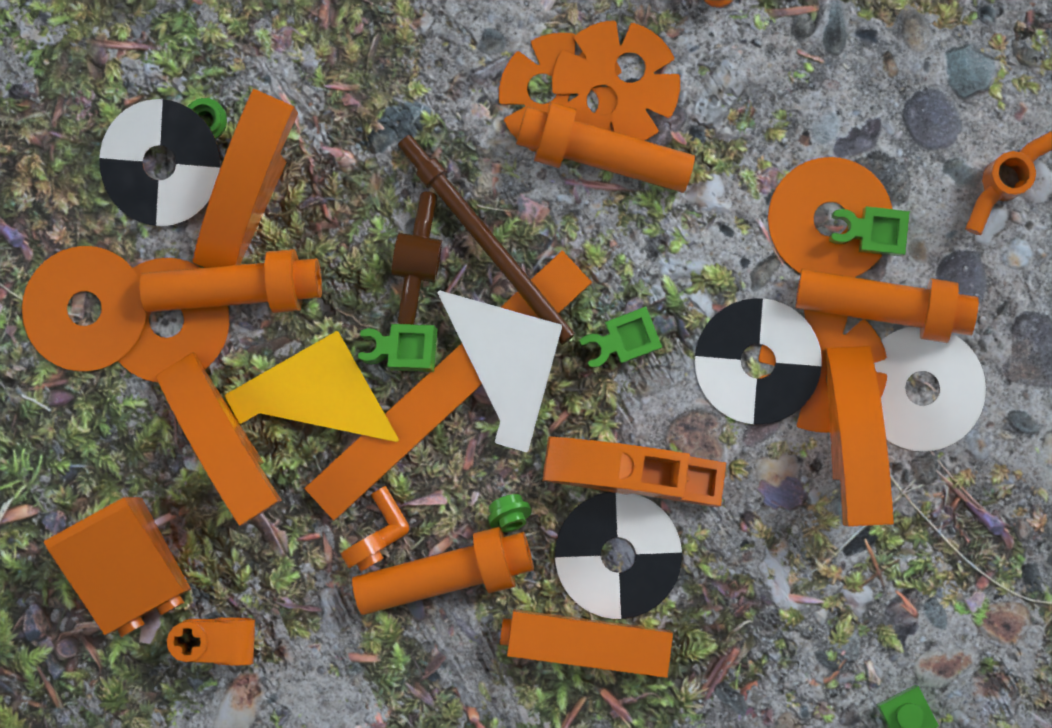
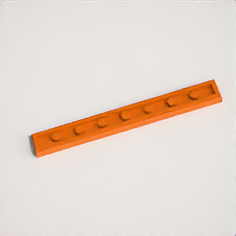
(429, 402)

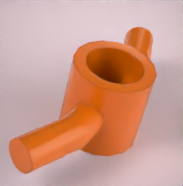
(996, 190)

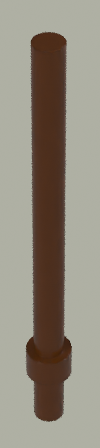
(433, 175)

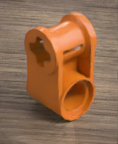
(221, 641)

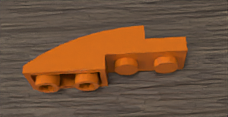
(634, 470)

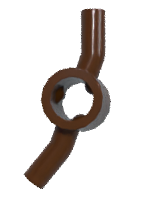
(416, 258)

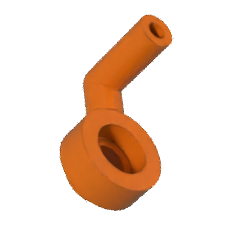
(367, 551)

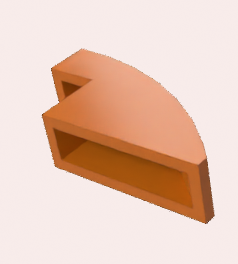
(245, 181)
(858, 437)
(218, 439)

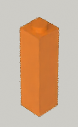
(587, 643)

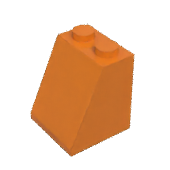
(119, 565)

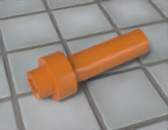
(560, 136)
(279, 281)
(934, 310)
(490, 562)

